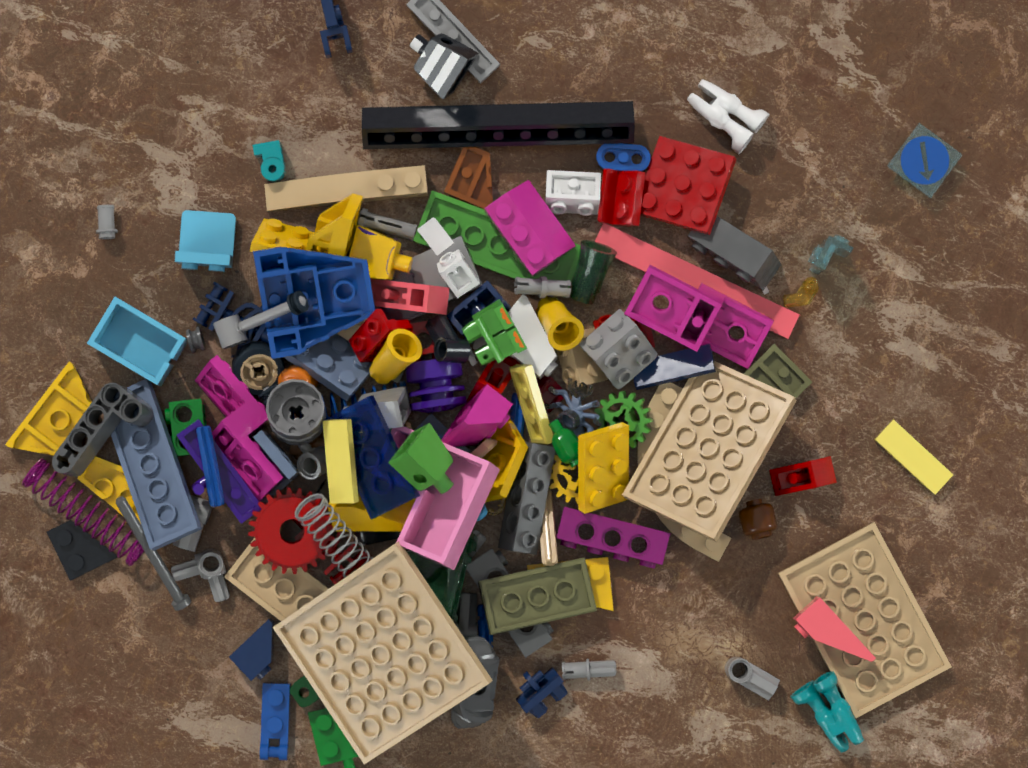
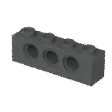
(527, 501)
(526, 640)

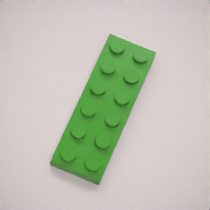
(485, 242)

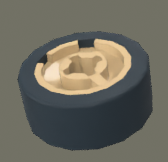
(254, 355)

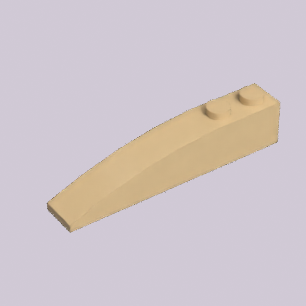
(331, 189)

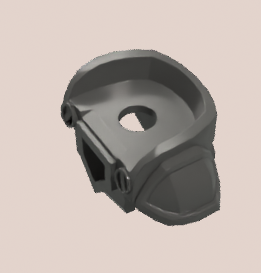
(479, 706)

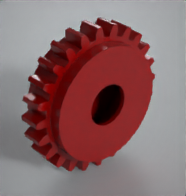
(268, 534)

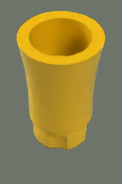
(561, 327)
(396, 355)

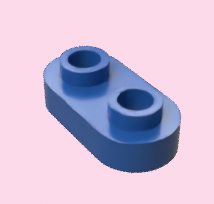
(623, 155)

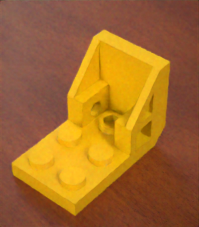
(332, 233)

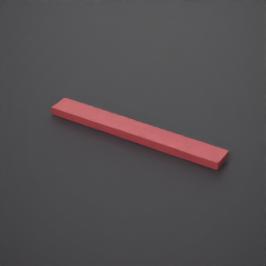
(641, 255)

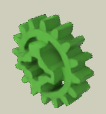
(626, 409)

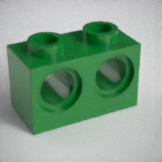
(171, 415)

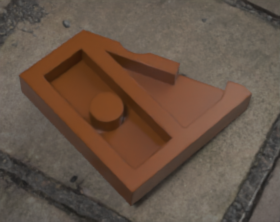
(471, 178)

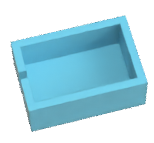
(137, 341)

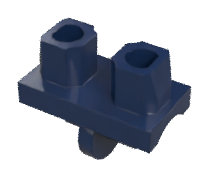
(539, 687)

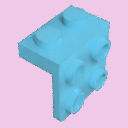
(206, 240)

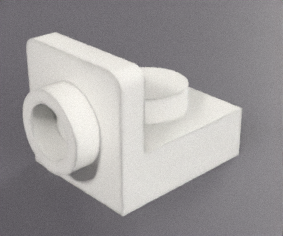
(457, 273)

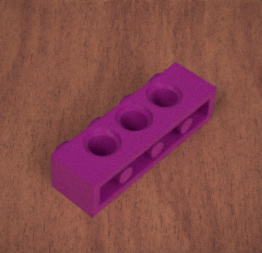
(655, 539)

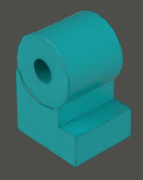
(273, 162)

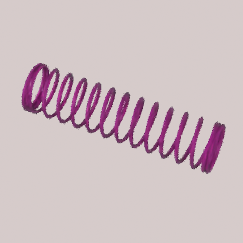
(35, 474)

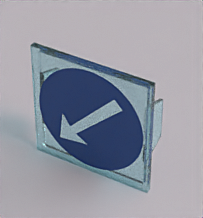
(924, 160)

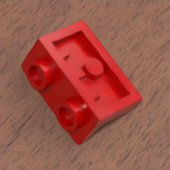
(621, 197)
(373, 334)

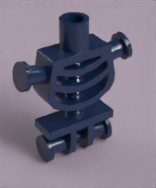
(223, 312)

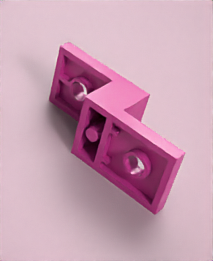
(698, 316)
(241, 424)

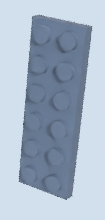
(155, 475)

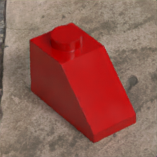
(495, 375)
(803, 476)

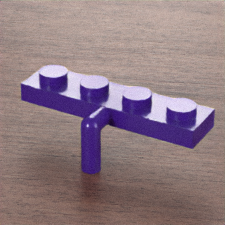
(235, 491)

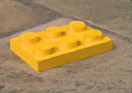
(603, 467)

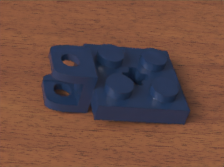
(333, 20)

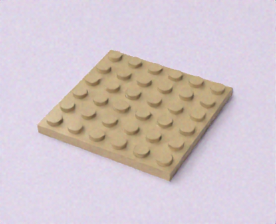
(382, 653)

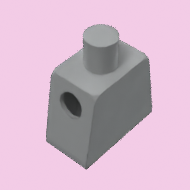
(393, 405)

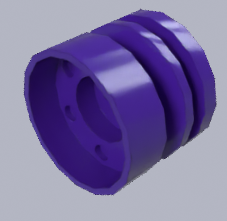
(435, 385)

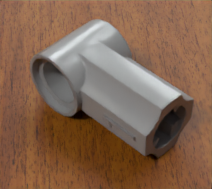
(203, 511)
(753, 678)

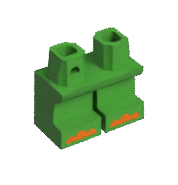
(498, 331)

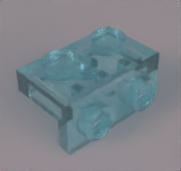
(821, 254)

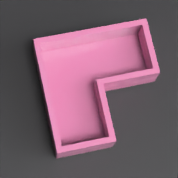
(443, 522)

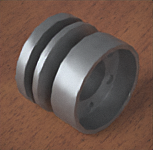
(296, 396)

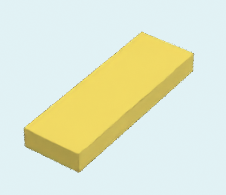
(531, 403)
(913, 457)
(340, 461)

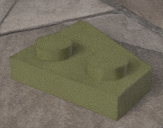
(779, 372)

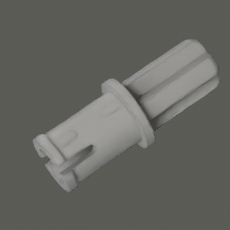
(588, 669)

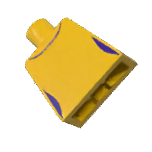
(380, 252)

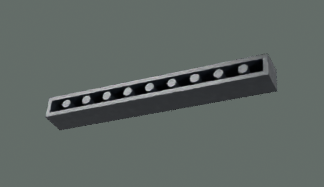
(498, 125)

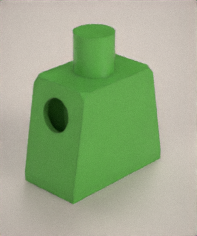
(424, 460)

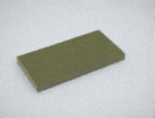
(537, 596)

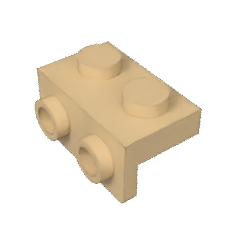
(579, 365)

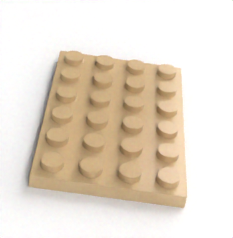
(709, 449)
(875, 602)

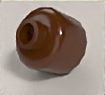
(758, 519)

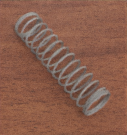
(316, 510)

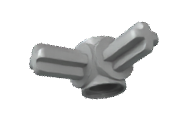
(214, 576)

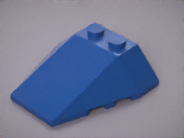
(335, 290)

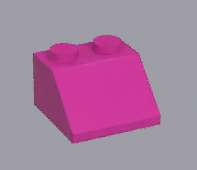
(478, 418)

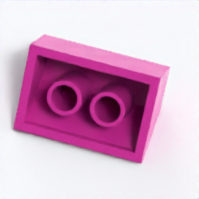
(529, 228)

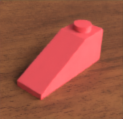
(410, 296)
(826, 627)

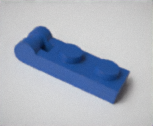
(275, 720)

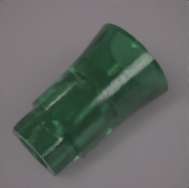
(591, 270)

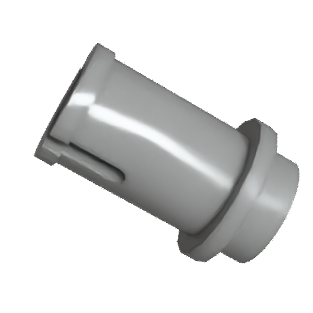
(106, 223)

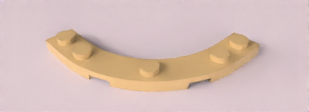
(660, 407)

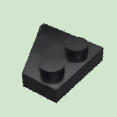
(78, 550)

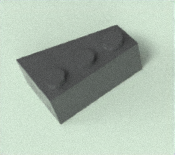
(738, 251)

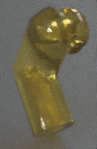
(804, 295)

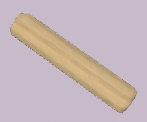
(548, 534)

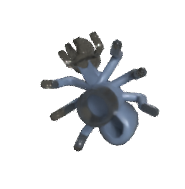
(573, 415)

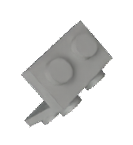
(619, 349)

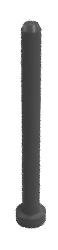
(180, 600)

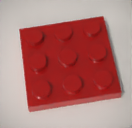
(685, 184)

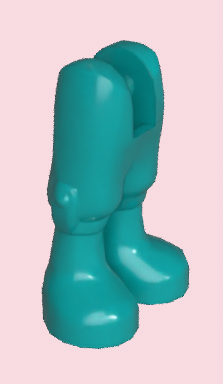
(833, 720)

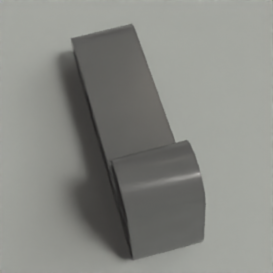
(96, 432)

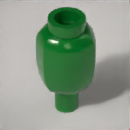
(564, 443)

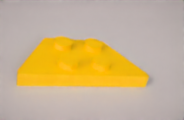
(53, 414)
(506, 456)

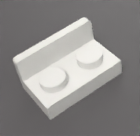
(573, 192)

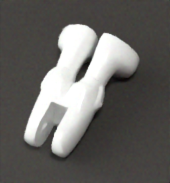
(718, 114)

